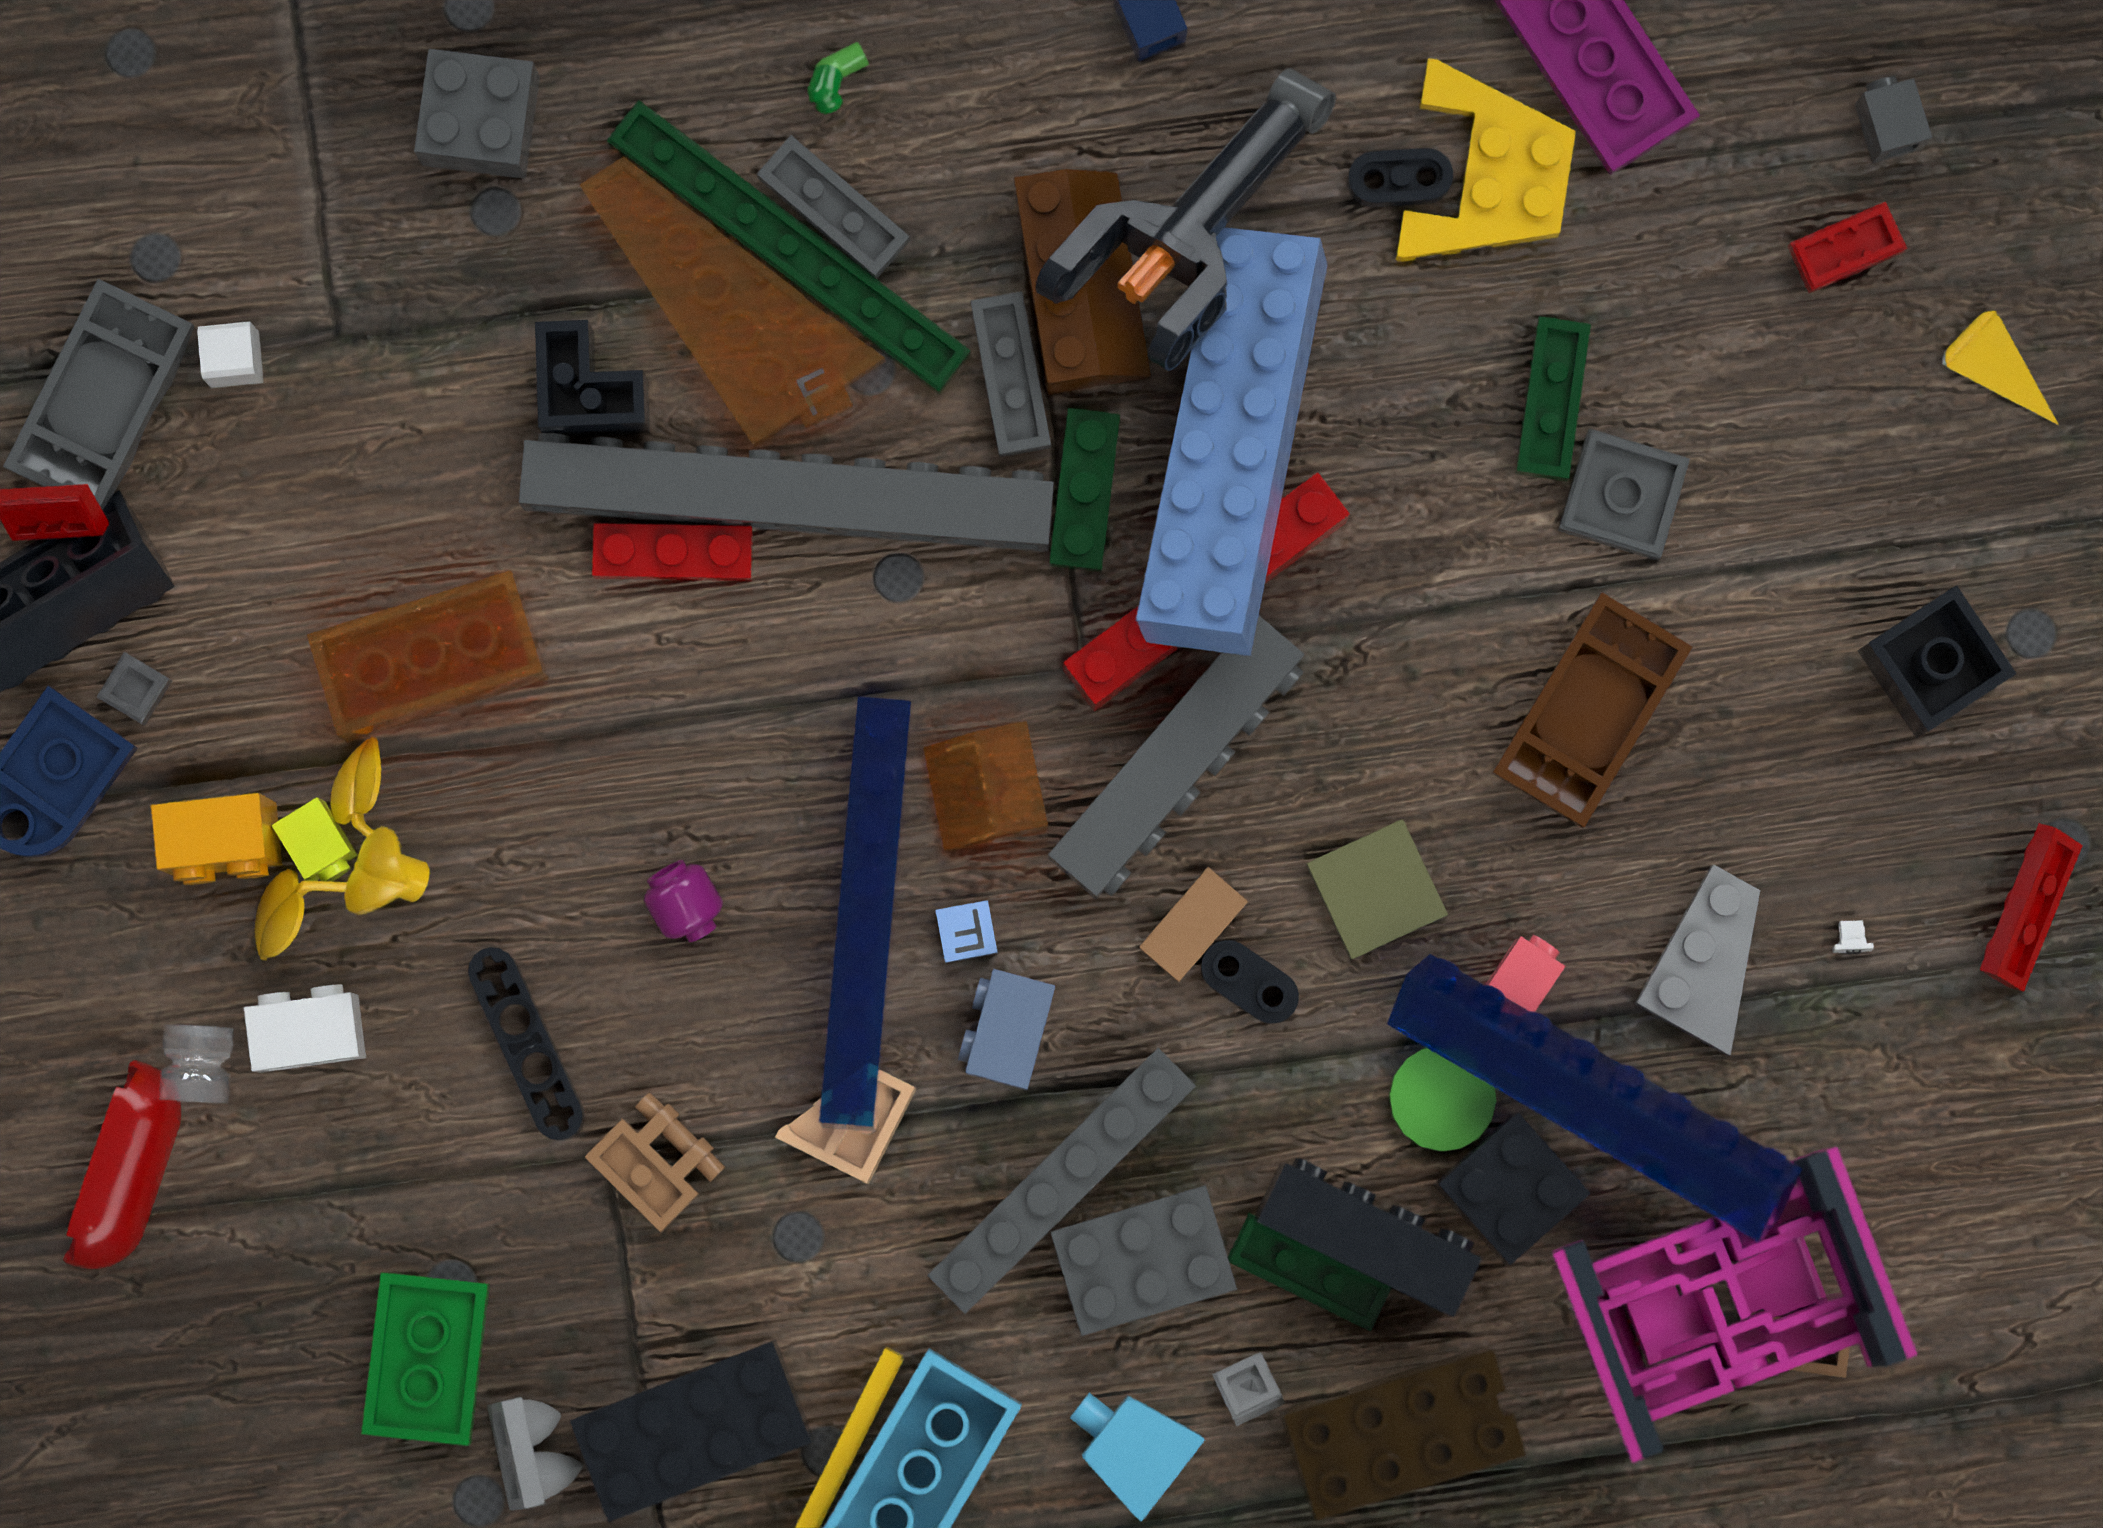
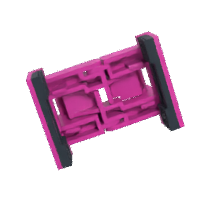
(1766, 1275)

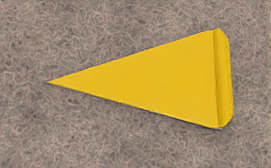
(1992, 360)

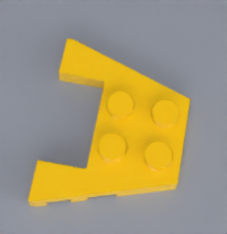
(1511, 175)

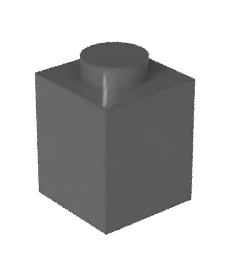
(1892, 118)

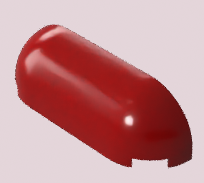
(123, 1171)

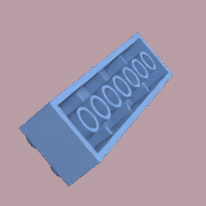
(1233, 447)

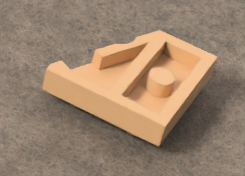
(850, 1150)

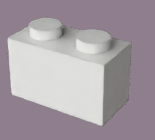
(304, 1031)

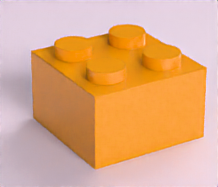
(216, 836)

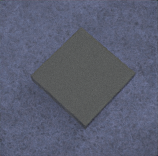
(1623, 494)

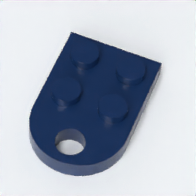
(57, 772)

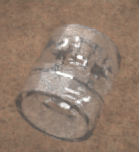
(196, 1063)

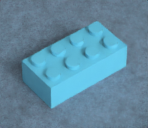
(928, 1451)

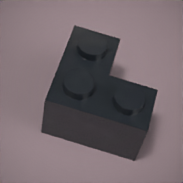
(574, 396)

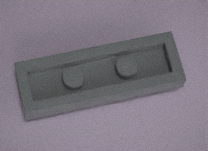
(833, 207)
(1010, 374)

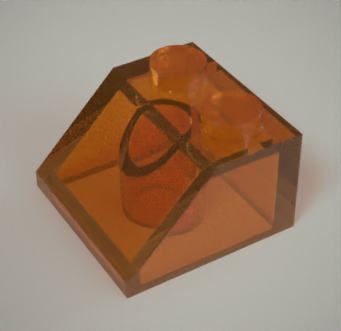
(986, 786)

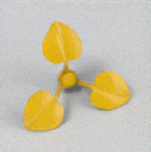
(377, 875)

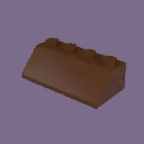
(1098, 332)

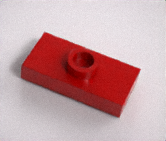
(1847, 247)
(51, 512)

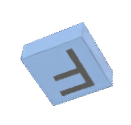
(966, 931)

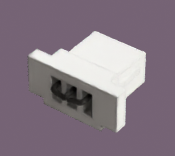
(1852, 938)

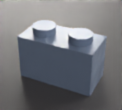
(1008, 1028)

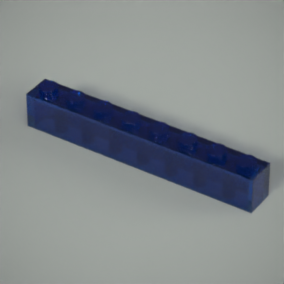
(866, 914)
(1595, 1096)

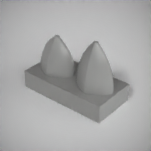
(527, 1474)

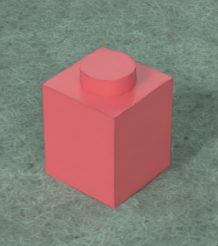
(1527, 972)

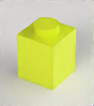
(315, 842)

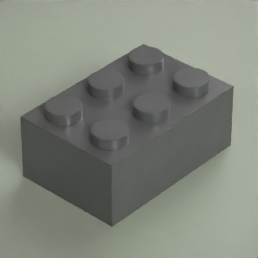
(1143, 1260)

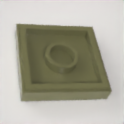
(1376, 889)

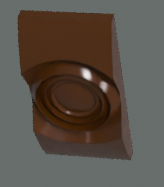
(1592, 710)

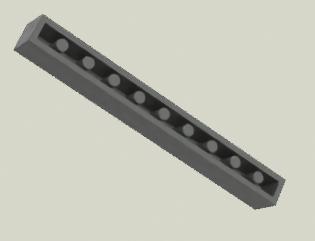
(786, 494)

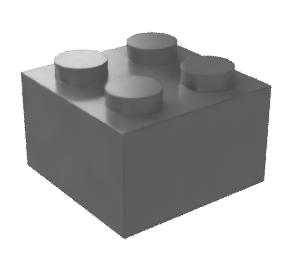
(477, 113)

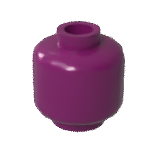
(683, 901)

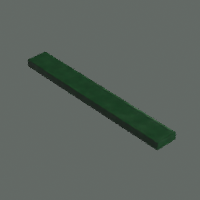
(788, 247)

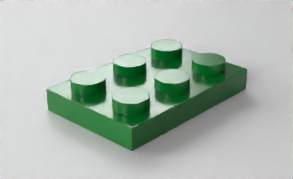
(425, 1358)

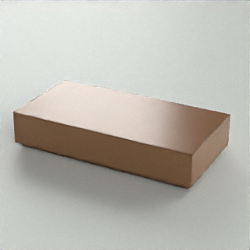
(1193, 924)

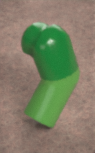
(829, 75)

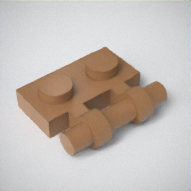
(643, 1174)

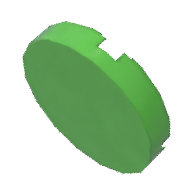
(1439, 1102)

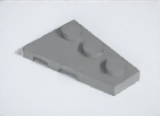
(1705, 962)

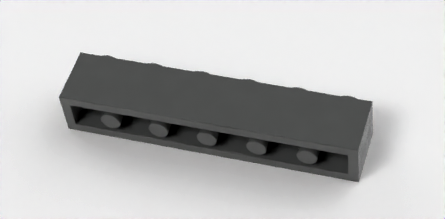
(1174, 759)
(1061, 1180)

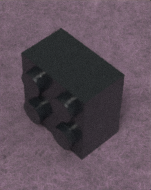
(1936, 662)
(1511, 1189)

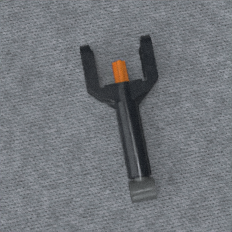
(1183, 236)

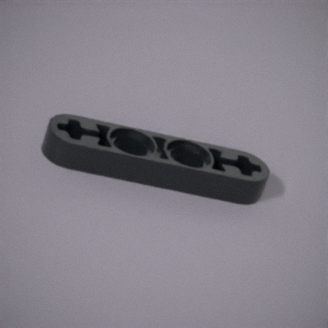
(519, 1047)

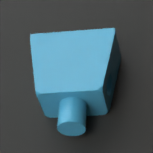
(1135, 1449)

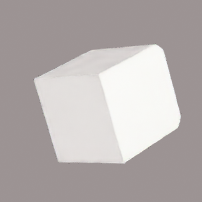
(230, 354)

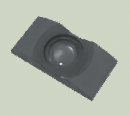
(101, 393)

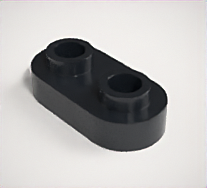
(1398, 175)
(1249, 982)

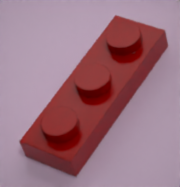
(672, 552)
(2030, 907)

